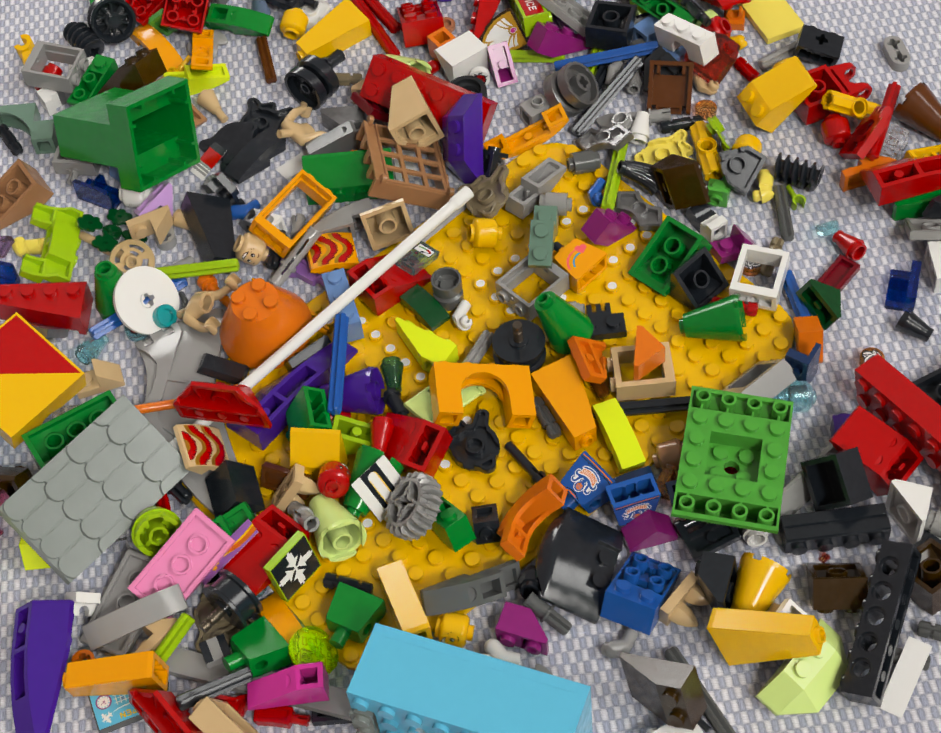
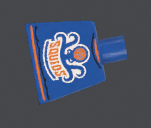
(586, 484)
(633, 497)

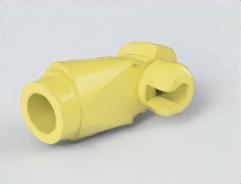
(765, 184)
(30, 246)

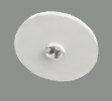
(134, 288)

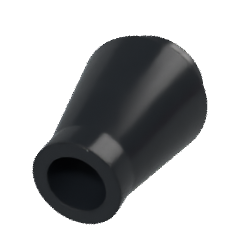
(914, 326)

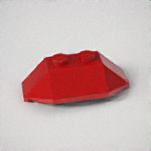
(221, 404)
(161, 712)

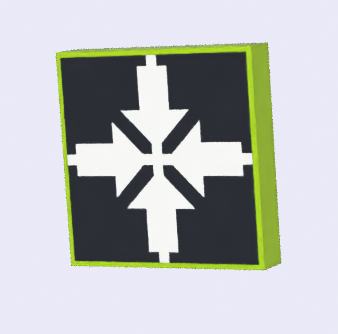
(292, 566)

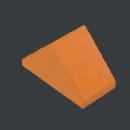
(808, 333)
(648, 353)

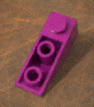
(554, 41)

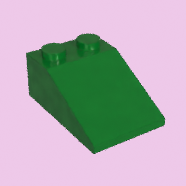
(665, 253)

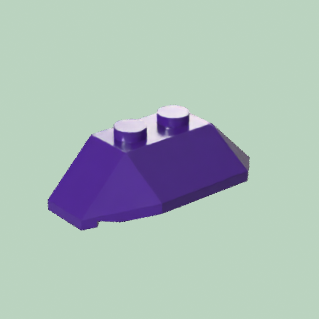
(464, 138)

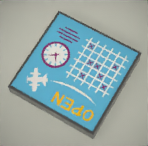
(113, 712)

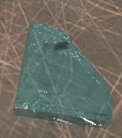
(827, 228)

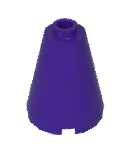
(362, 392)

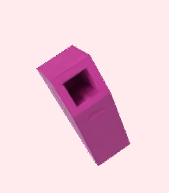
(289, 687)

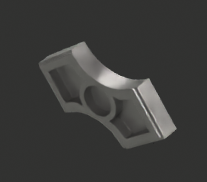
(611, 138)
(646, 216)

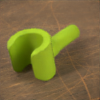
(796, 198)

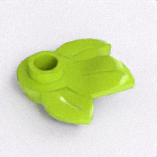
(716, 127)

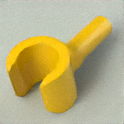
(181, 67)

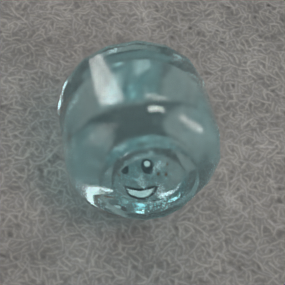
(801, 394)

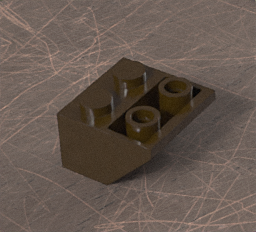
(680, 182)

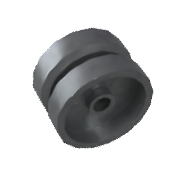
(572, 87)

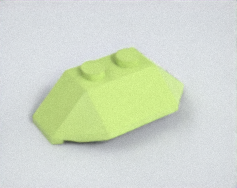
(806, 682)

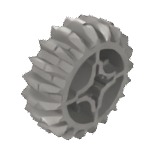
(413, 506)

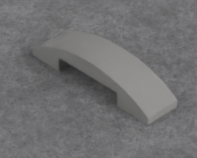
(134, 616)

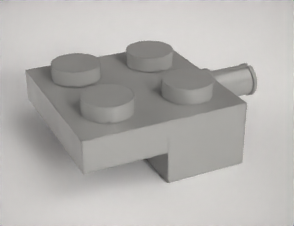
(73, 167)

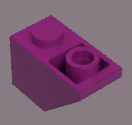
(607, 226)
(521, 629)

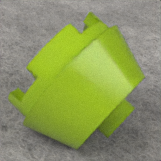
(153, 529)

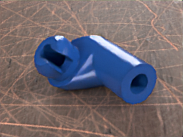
(594, 193)
(241, 210)

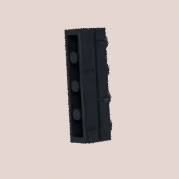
(834, 528)

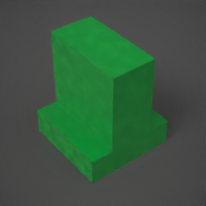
(138, 131)

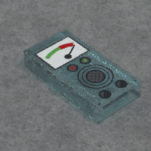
(418, 258)

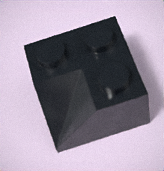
(610, 25)

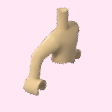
(298, 132)
(203, 302)

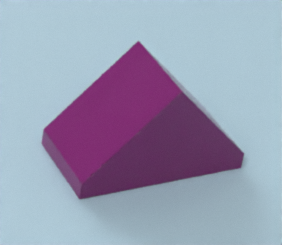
(648, 531)

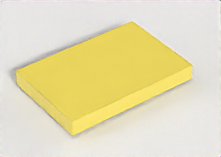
(772, 19)

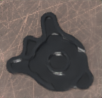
(265, 114)
(232, 138)
(475, 444)

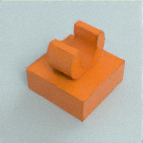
(735, 18)

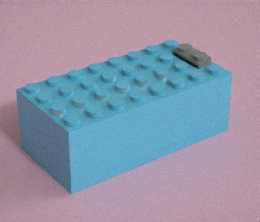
(439, 688)

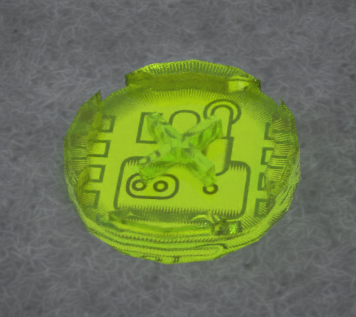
(312, 646)

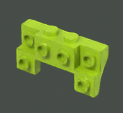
(59, 245)

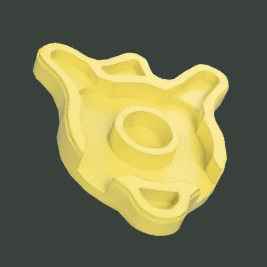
(662, 147)

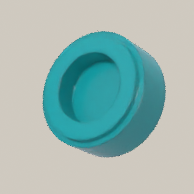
(164, 316)

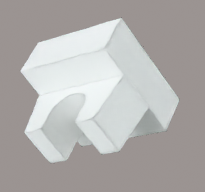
(85, 599)

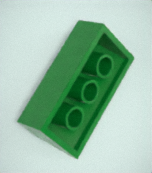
(342, 174)
(53, 436)

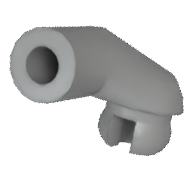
(612, 71)
(614, 648)

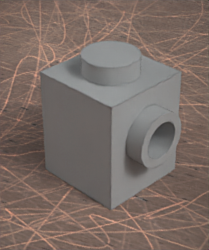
(532, 108)

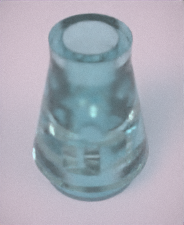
(90, 349)

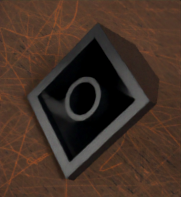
(717, 578)

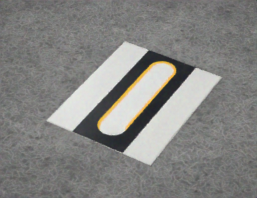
(376, 484)

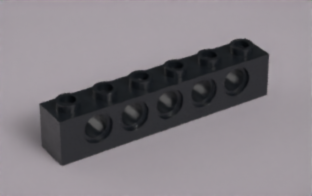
(886, 635)

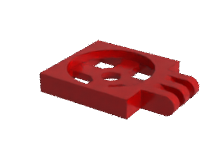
(865, 137)

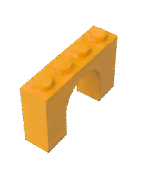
(509, 382)

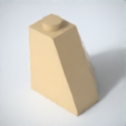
(411, 117)

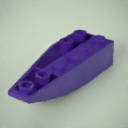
(280, 394)
(39, 661)

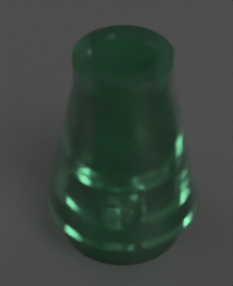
(392, 372)

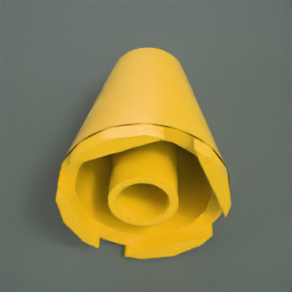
(758, 583)

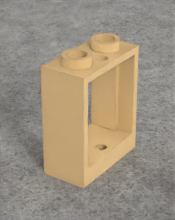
(640, 388)
(219, 717)

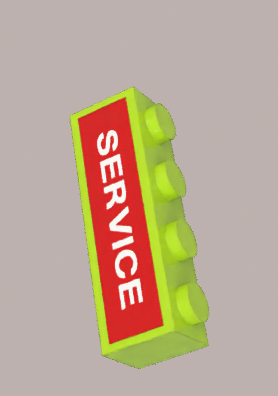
(528, 14)

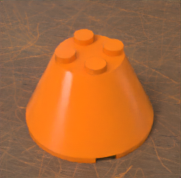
(261, 321)

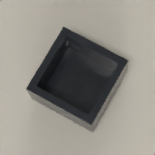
(836, 479)

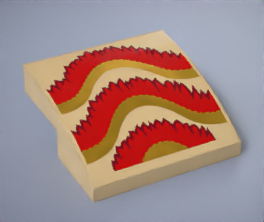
(200, 447)

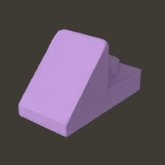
(159, 197)

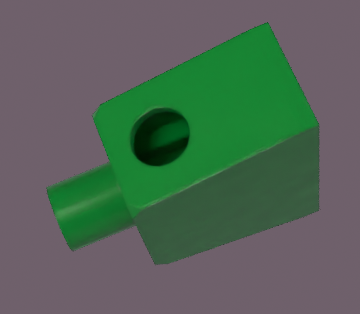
(308, 410)
(353, 615)
(258, 648)

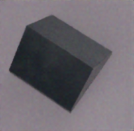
(697, 280)
(232, 485)

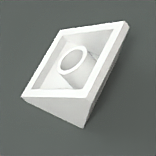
(462, 55)
(909, 507)

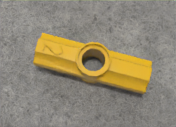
(847, 105)
(705, 150)

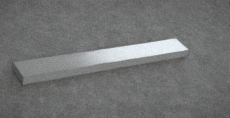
(193, 667)

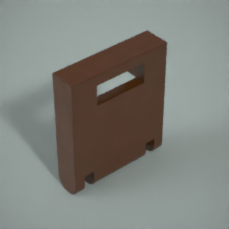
(670, 90)

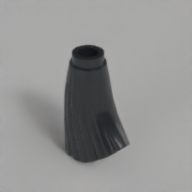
(639, 173)

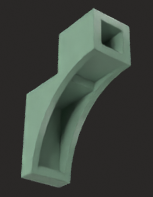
(28, 119)
(542, 236)

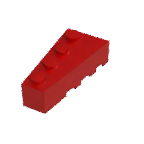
(51, 304)

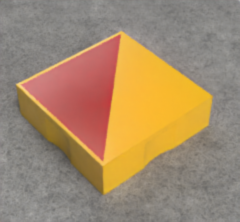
(32, 379)

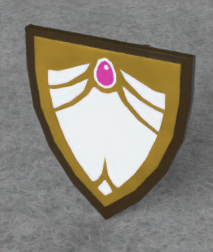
(504, 28)

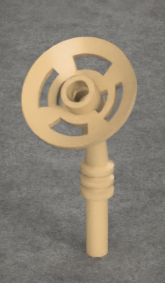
(124, 255)

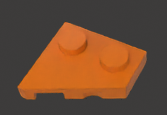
(589, 358)

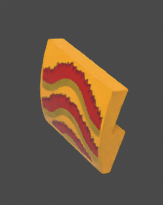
(332, 252)

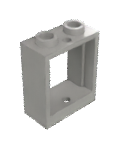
(47, 51)
(554, 276)
(764, 379)

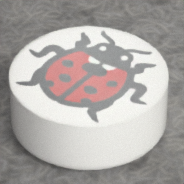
(482, 73)

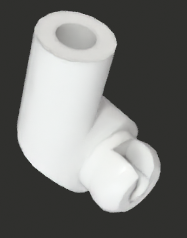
(460, 318)
(496, 650)

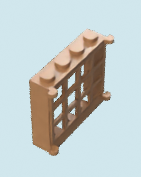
(372, 138)

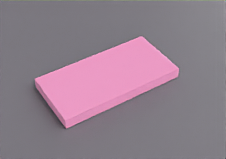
(185, 557)

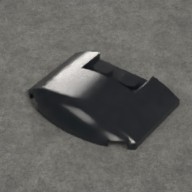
(577, 563)

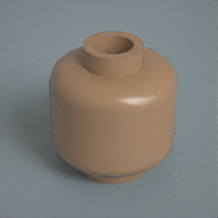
(668, 453)

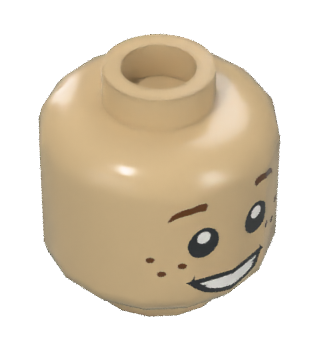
(250, 249)

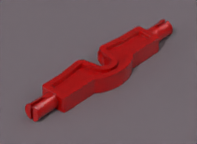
(277, 716)

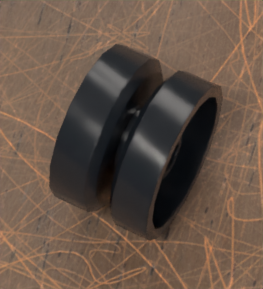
(311, 81)

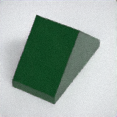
(821, 301)

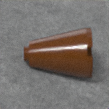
(921, 111)

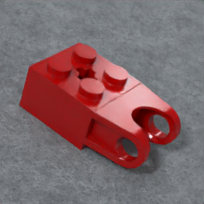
(829, 79)

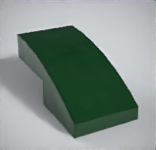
(425, 307)

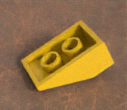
(776, 93)

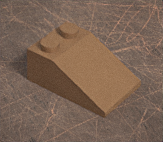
(20, 191)

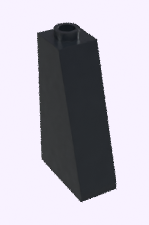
(210, 225)

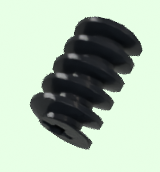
(82, 37)
(797, 173)

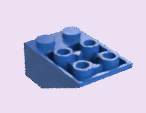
(639, 592)

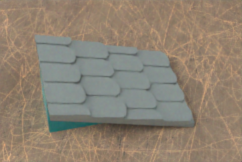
(94, 489)

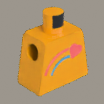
(580, 261)

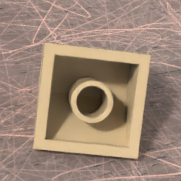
(387, 224)

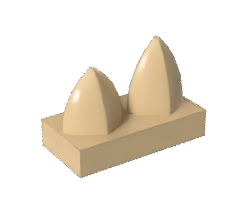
(294, 483)
(675, 606)

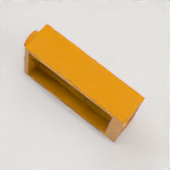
(274, 237)

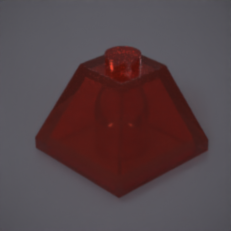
(721, 64)

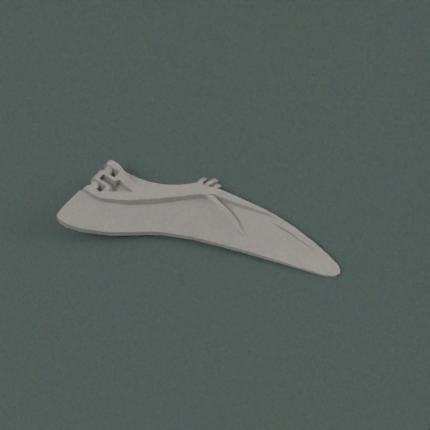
(170, 366)

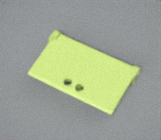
(421, 404)

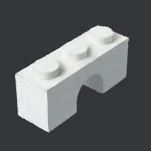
(697, 41)

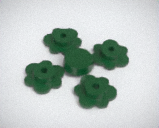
(110, 233)

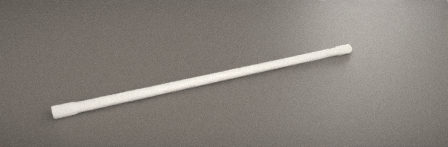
(351, 293)

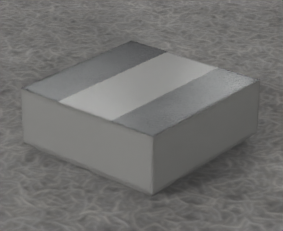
(214, 650)

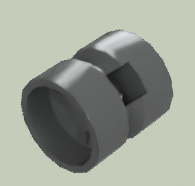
(447, 287)

